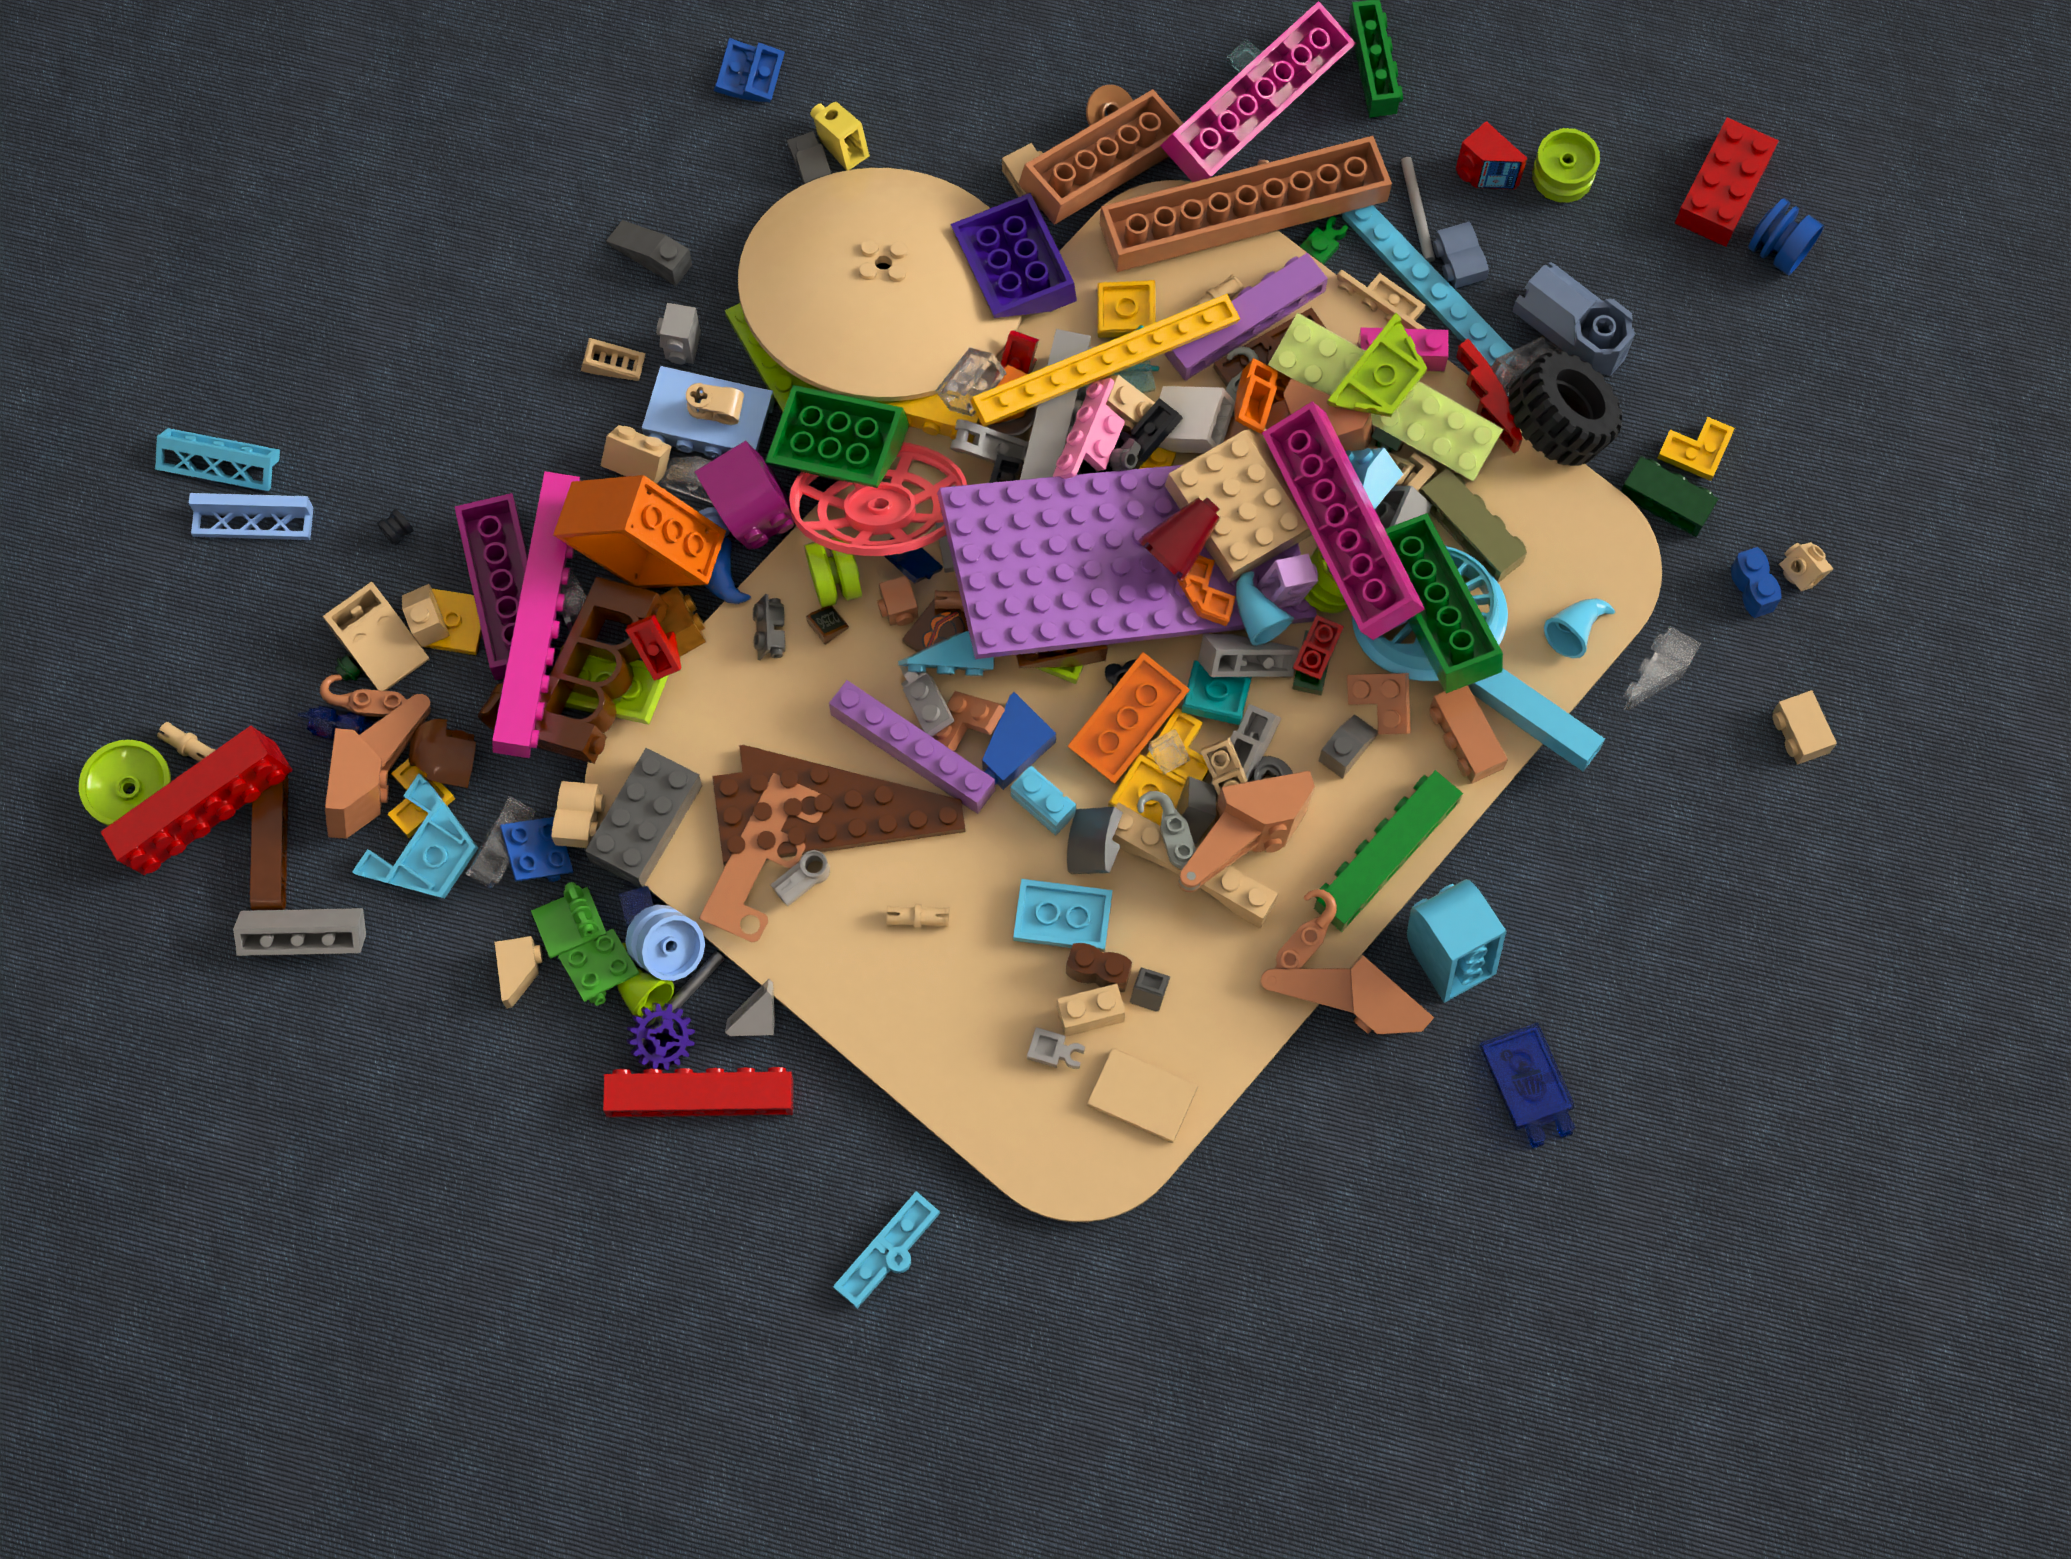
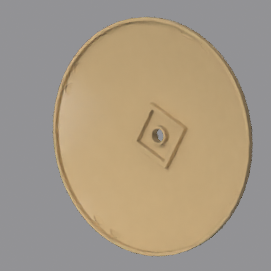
(841, 320)

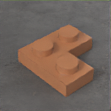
(1390, 694)
(968, 713)

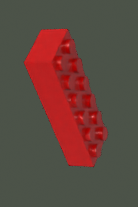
(196, 801)

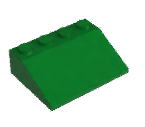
(838, 436)

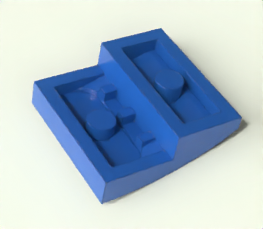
(749, 71)

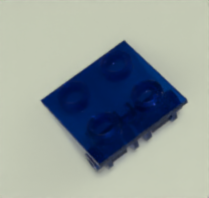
(325, 720)

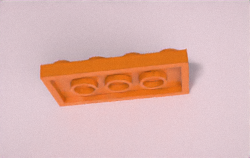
(1128, 718)

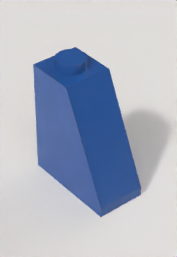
(1016, 742)

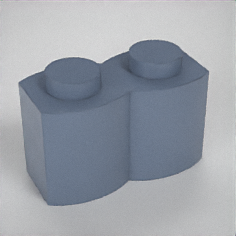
(1461, 255)

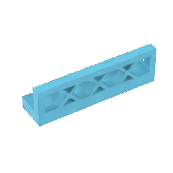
(217, 448)

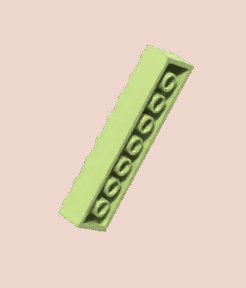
(1422, 420)

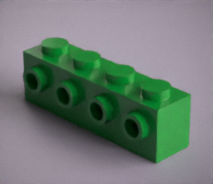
(1374, 58)

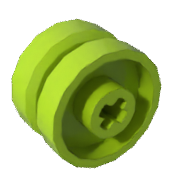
(1565, 165)
(833, 570)

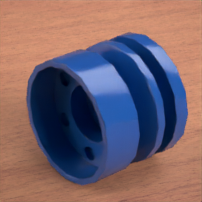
(1785, 236)

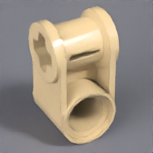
(716, 403)

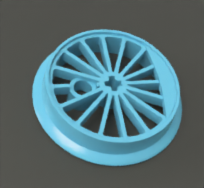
(1410, 657)

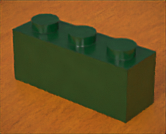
(1669, 496)

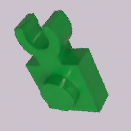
(1323, 243)

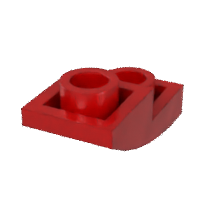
(1318, 647)

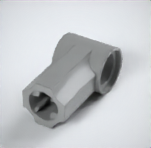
(798, 879)

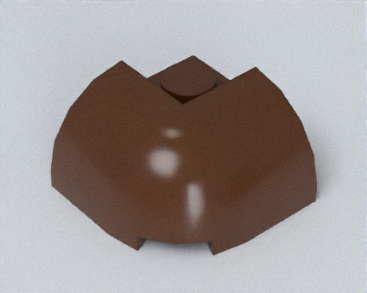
(442, 753)

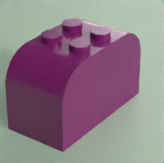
(747, 495)

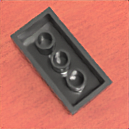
(644, 817)

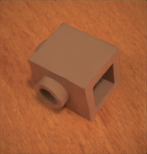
(898, 601)

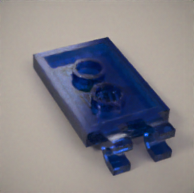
(1529, 1082)

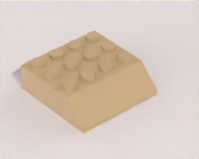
(1253, 500)

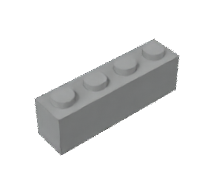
(299, 932)

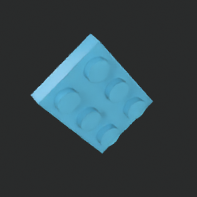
(1062, 914)

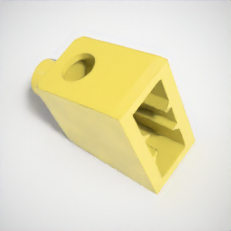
(835, 125)

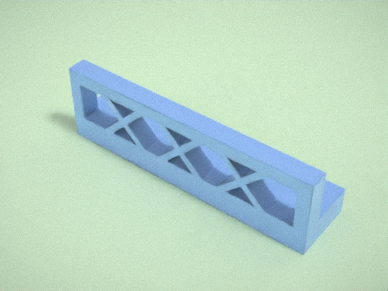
(251, 506)

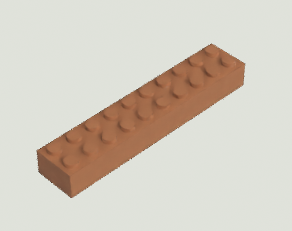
(1244, 203)

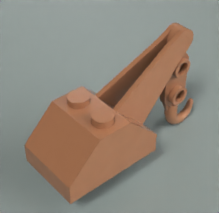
(363, 761)
(1357, 989)

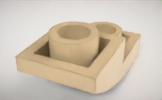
(1223, 764)

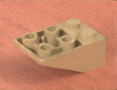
(376, 637)

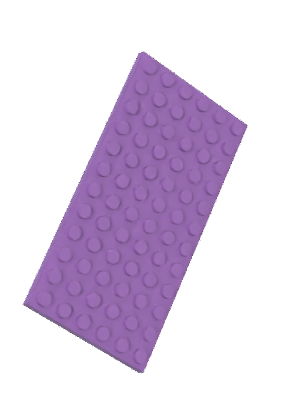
(1064, 563)

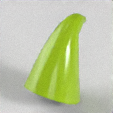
(644, 991)

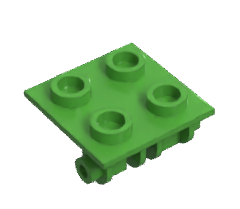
(569, 921)
(598, 967)

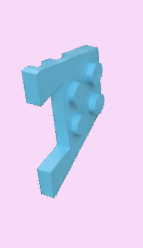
(434, 853)

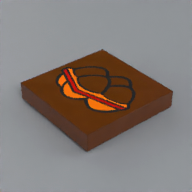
(934, 627)

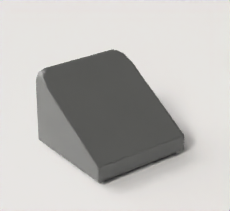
(1149, 989)

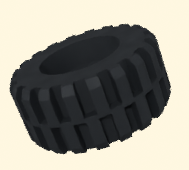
(1565, 408)

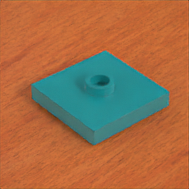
(1216, 696)

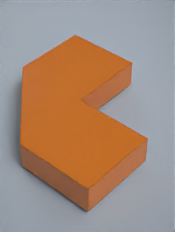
(1207, 601)

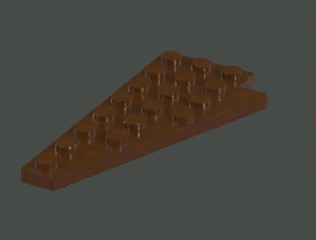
(854, 807)

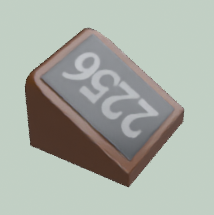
(826, 623)

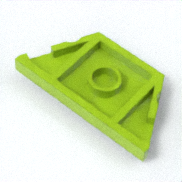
(1382, 374)

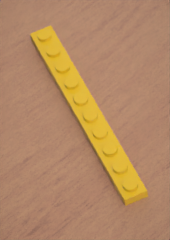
(1104, 360)

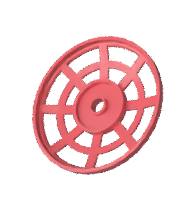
(895, 506)

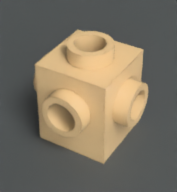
(1805, 565)

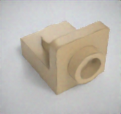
(1423, 472)

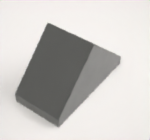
(1197, 806)

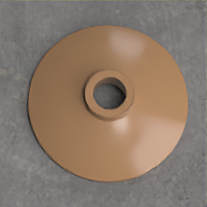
(1105, 98)

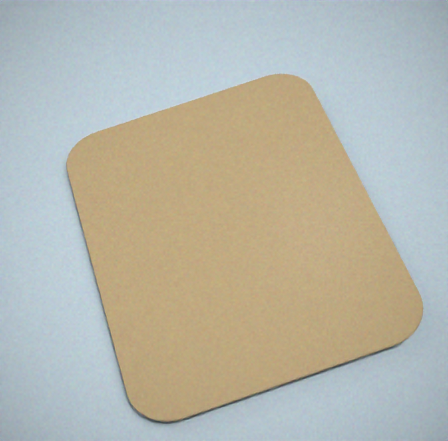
(954, 1008)

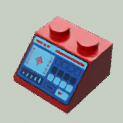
(1490, 160)

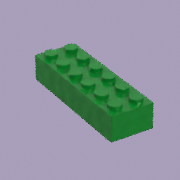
(1452, 624)

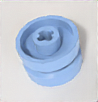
(665, 942)

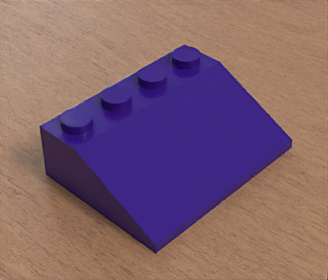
(1015, 259)

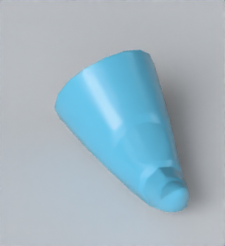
(1259, 615)
(1570, 628)

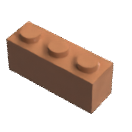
(1468, 734)

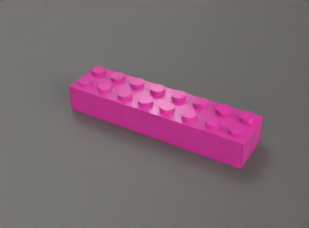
(1258, 94)
(1343, 521)

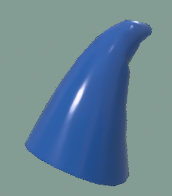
(721, 580)

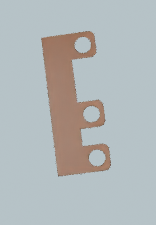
(727, 900)

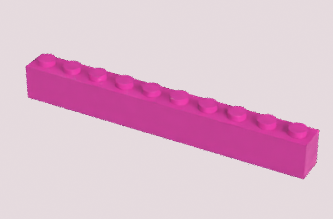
(535, 625)

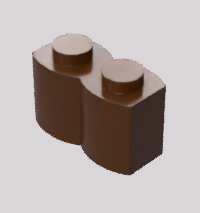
(1090, 965)

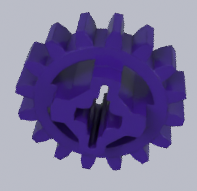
(662, 1024)

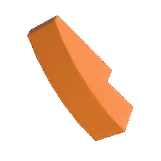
(1255, 395)

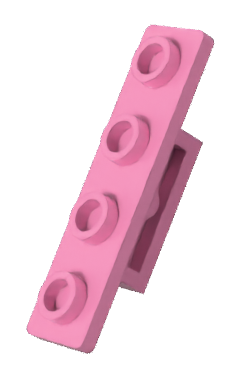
(1092, 434)

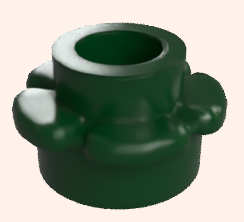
(348, 668)

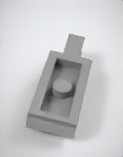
(926, 701)

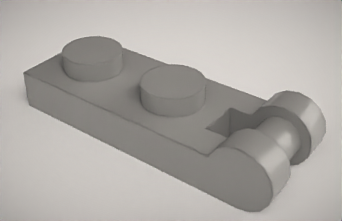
(986, 442)

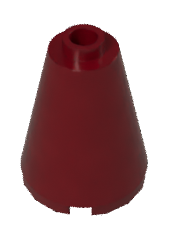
(1182, 536)

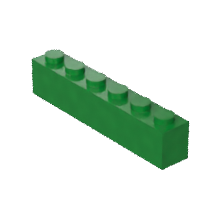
(1390, 847)

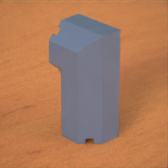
(1576, 319)

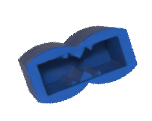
(1753, 578)

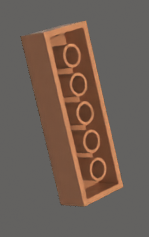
(1100, 157)

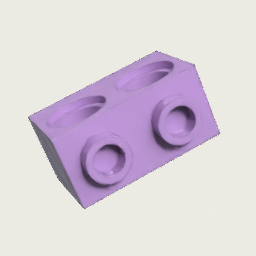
(1289, 580)

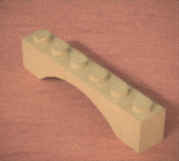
(1230, 887)

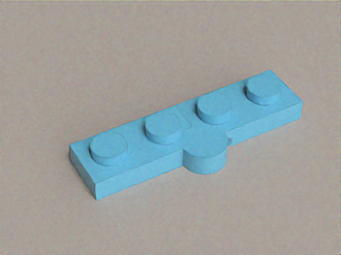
(887, 1250)

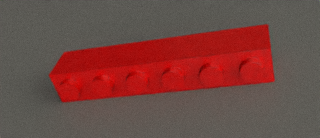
(698, 1093)

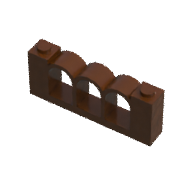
(585, 737)

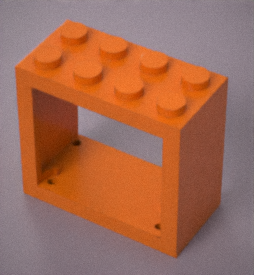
(639, 534)

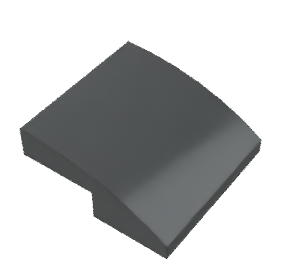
(1091, 842)

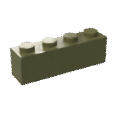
(1473, 525)

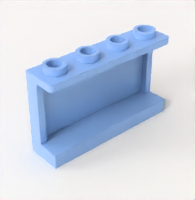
(673, 425)

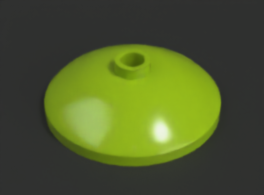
(116, 769)

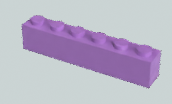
(1258, 309)
(912, 746)

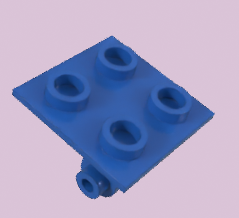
(533, 850)

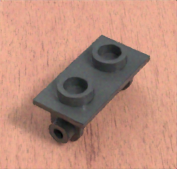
(767, 615)

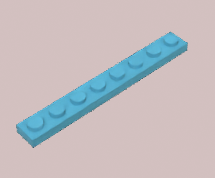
(1426, 282)

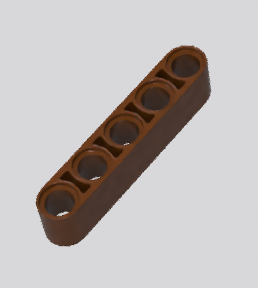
(269, 848)

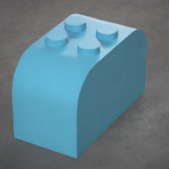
(1456, 938)

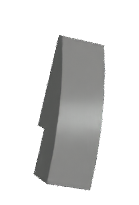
(1253, 737)

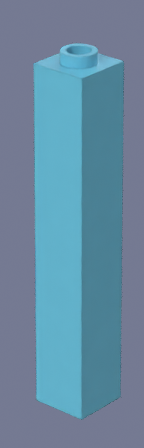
(1539, 718)

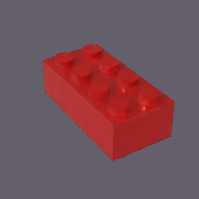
(1726, 182)

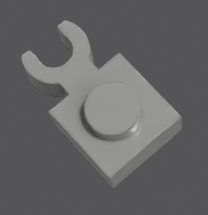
(1049, 1048)

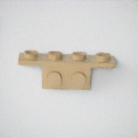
(1387, 297)

